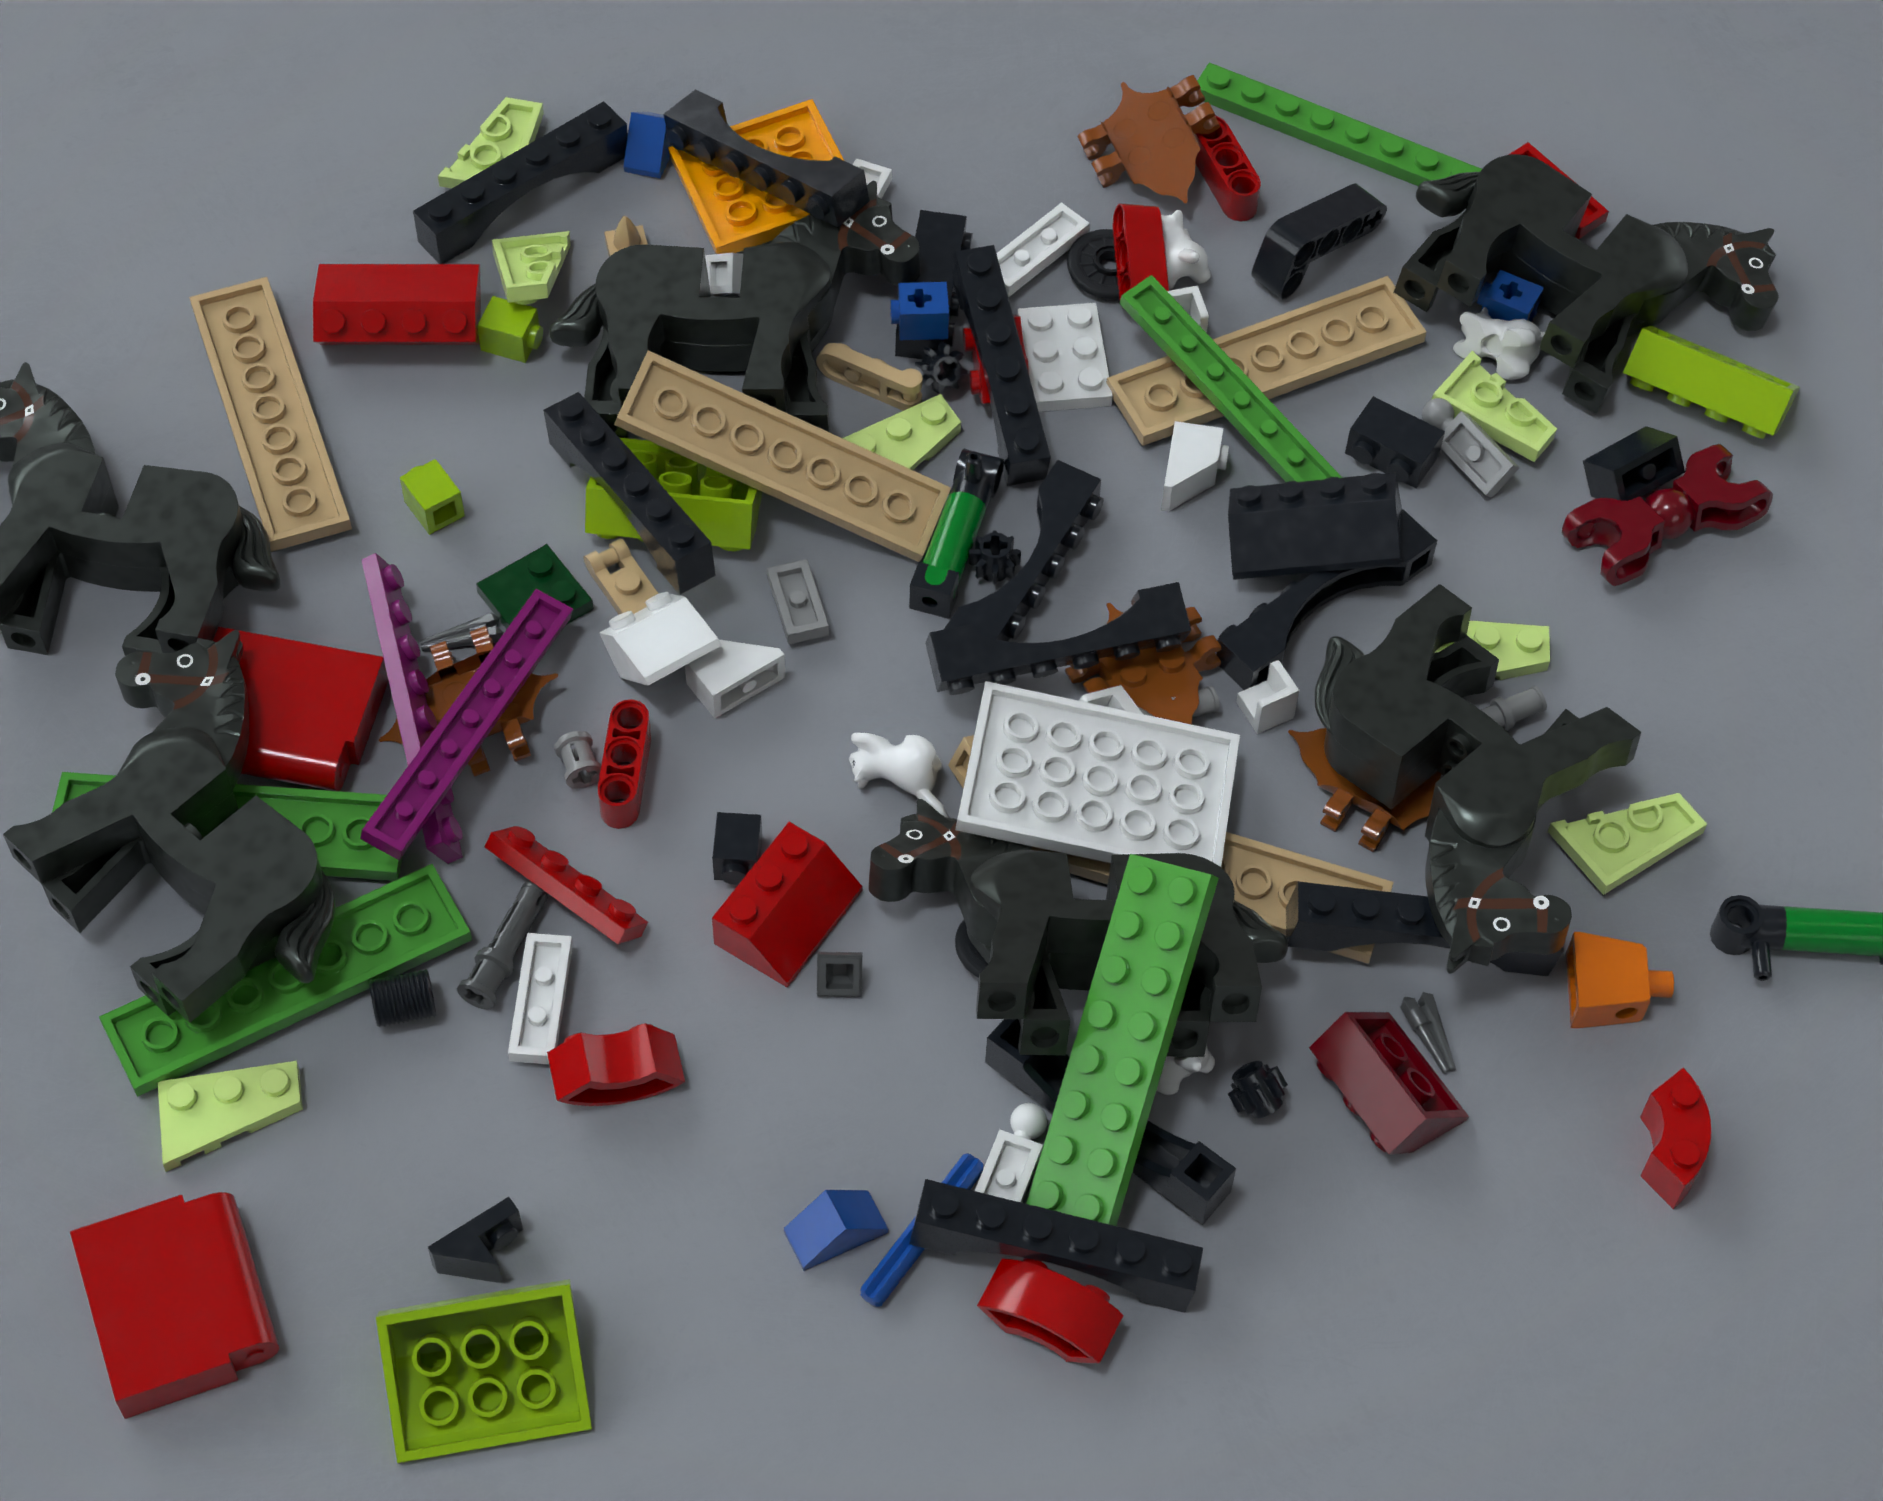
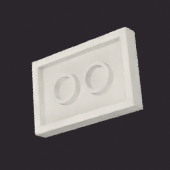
(1065, 356)

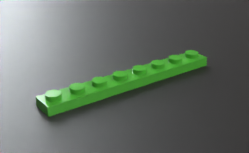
(1326, 128)
(1224, 383)

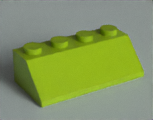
(1710, 380)

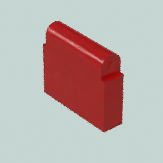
(307, 708)
(174, 1299)

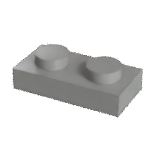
(797, 601)

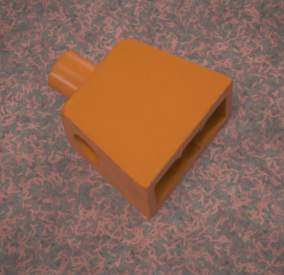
(1611, 981)

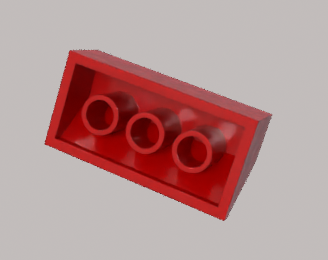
(397, 304)

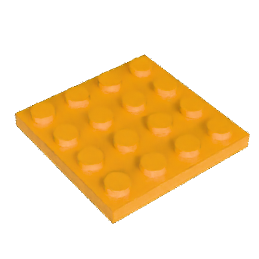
(736, 211)

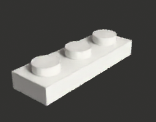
(1040, 246)
(540, 997)

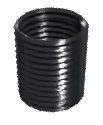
(402, 998)

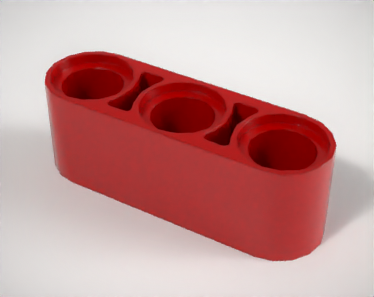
(1228, 173)
(1138, 246)
(627, 780)

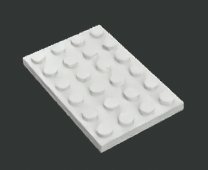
(1095, 778)

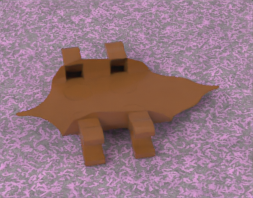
(1152, 138)
(1156, 675)
(453, 677)
(1346, 793)

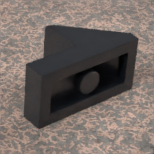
(467, 1248)

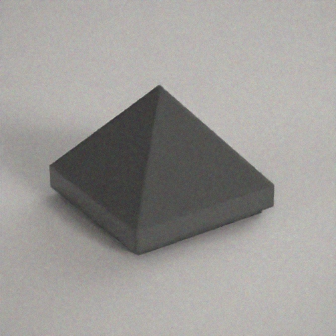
(839, 974)

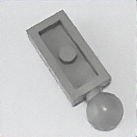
(1470, 447)

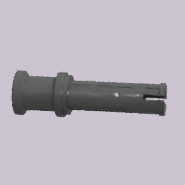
(495, 961)

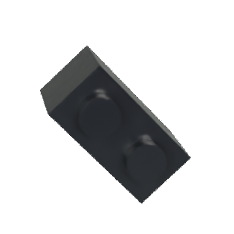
(1394, 442)
(1634, 465)

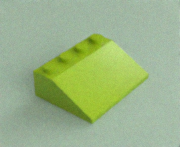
(714, 502)
(483, 1370)

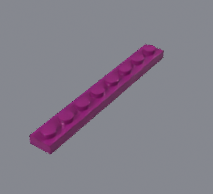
(408, 691)
(466, 725)

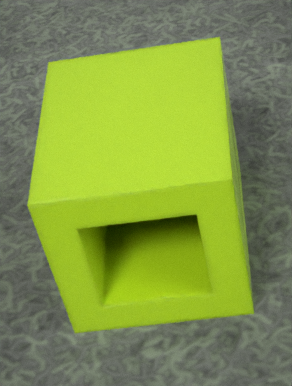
(509, 329)
(432, 496)

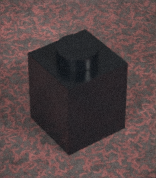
(736, 845)

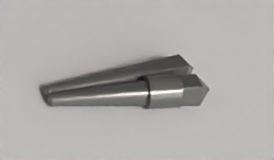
(460, 634)
(1428, 1025)

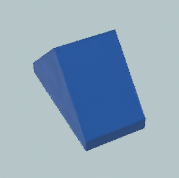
(647, 145)
(834, 1225)

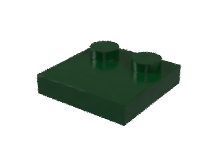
(542, 570)

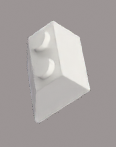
(657, 638)

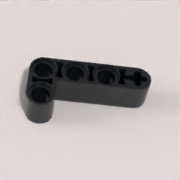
(1312, 234)

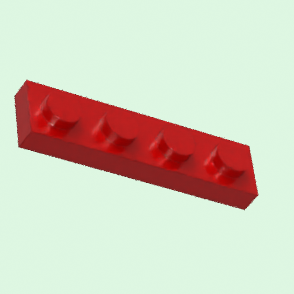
(567, 885)

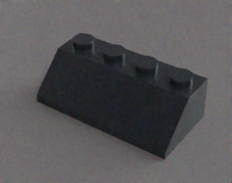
(1315, 526)

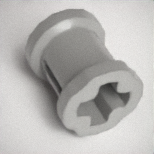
(573, 775)

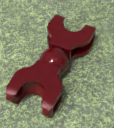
(1638, 526)

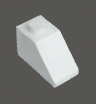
(1192, 462)
(734, 674)

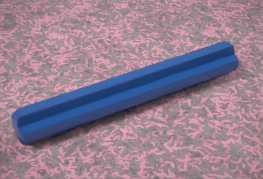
(902, 1254)

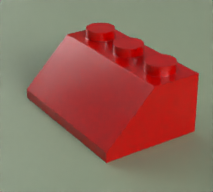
(785, 905)

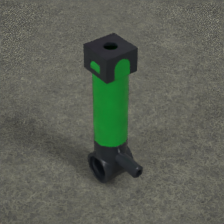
(937, 578)
(1793, 930)

